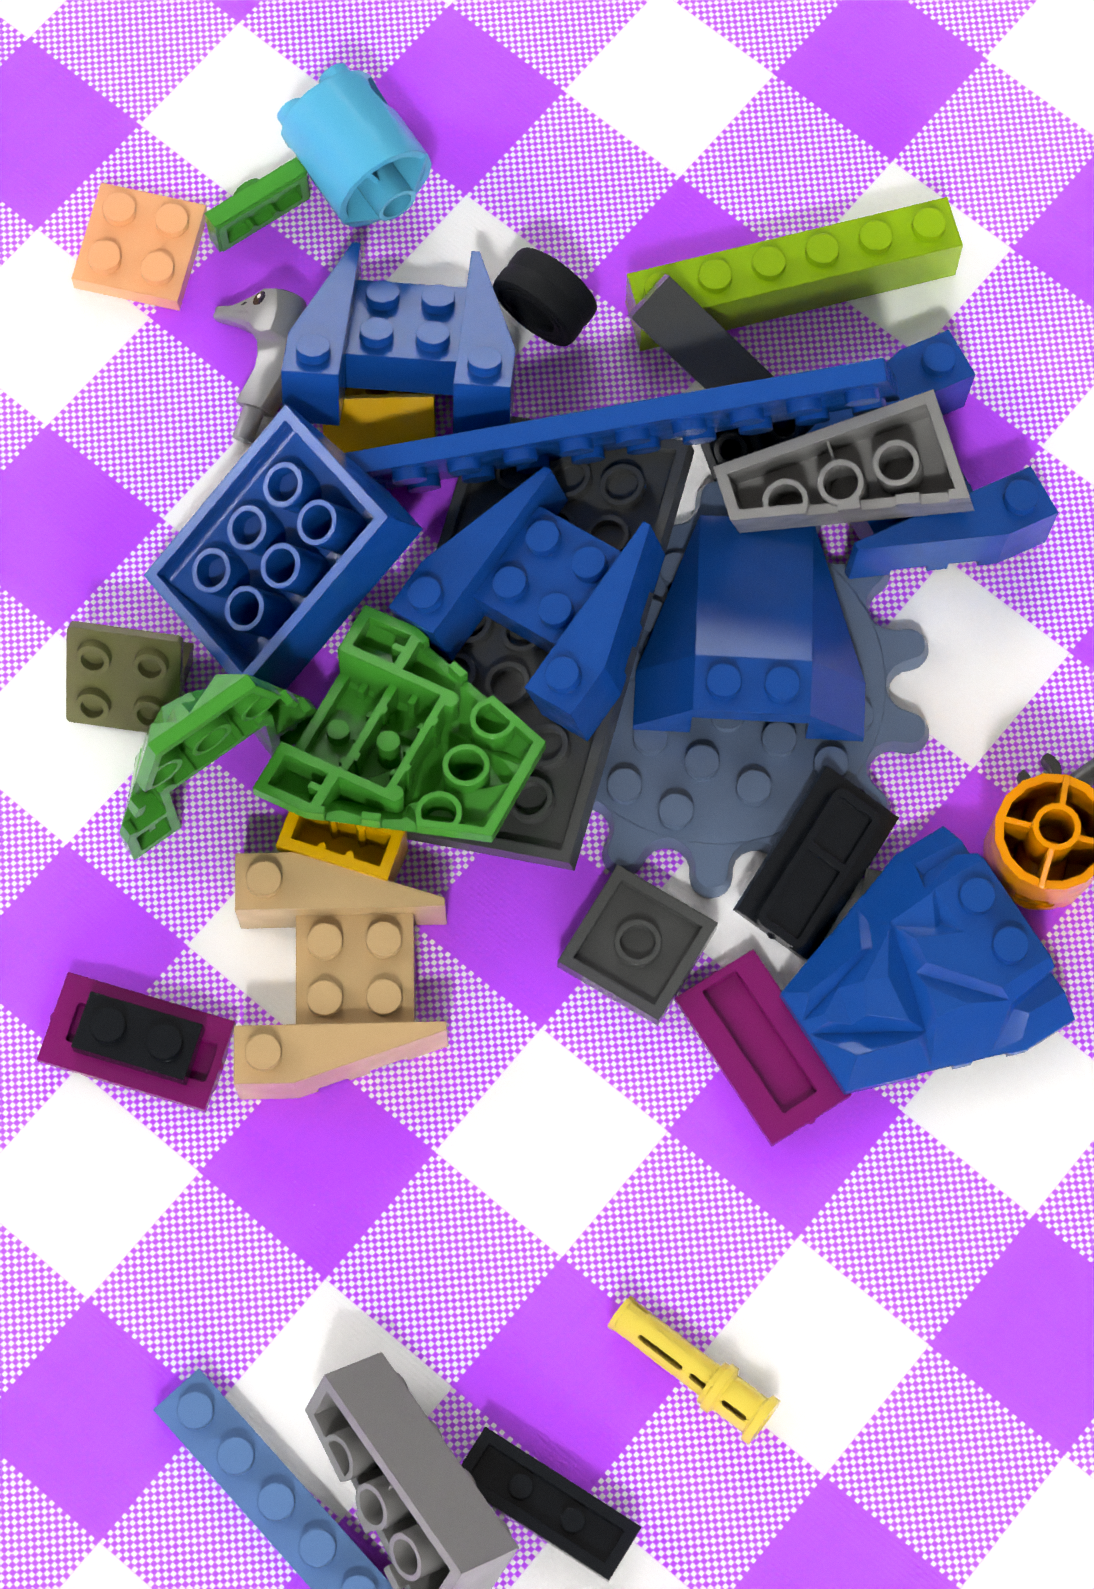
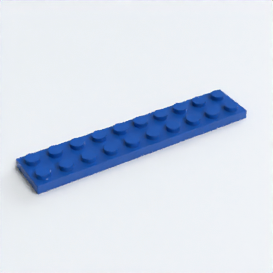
(632, 426)

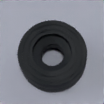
(545, 296)

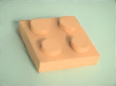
(139, 246)

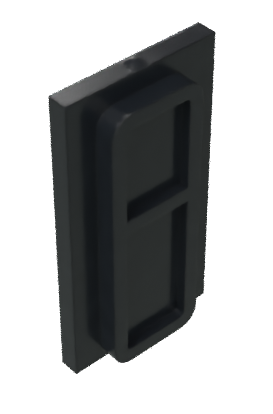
(816, 863)

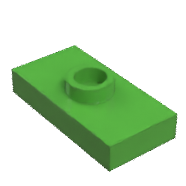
(257, 204)

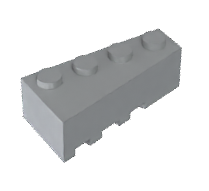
(853, 471)
(407, 1481)

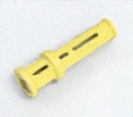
(716, 1385)

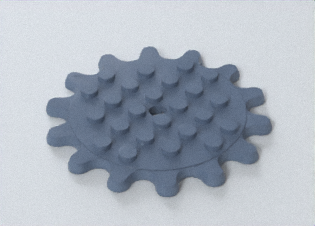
(740, 781)

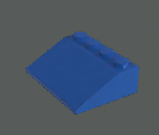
(281, 552)

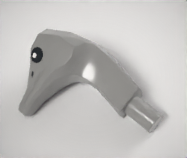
(269, 318)

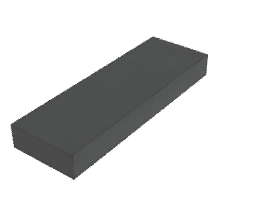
(694, 337)

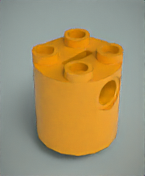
(1043, 841)

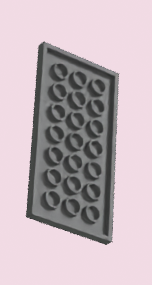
(611, 504)

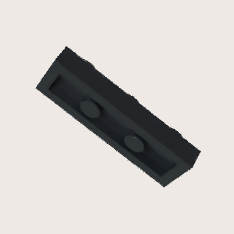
(550, 1505)

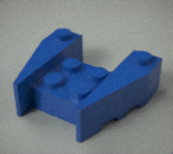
(403, 342)
(1007, 514)
(548, 587)

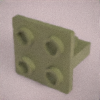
(122, 674)

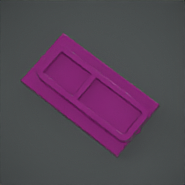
(760, 1047)
(205, 1073)

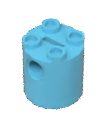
(355, 147)

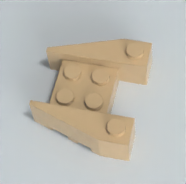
(349, 974)

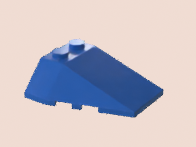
(751, 638)

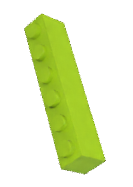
(813, 267)

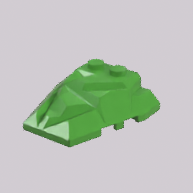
(194, 734)
(404, 743)

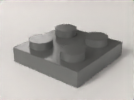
(637, 945)

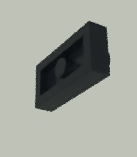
(138, 1038)

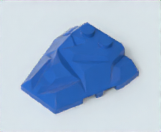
(926, 973)

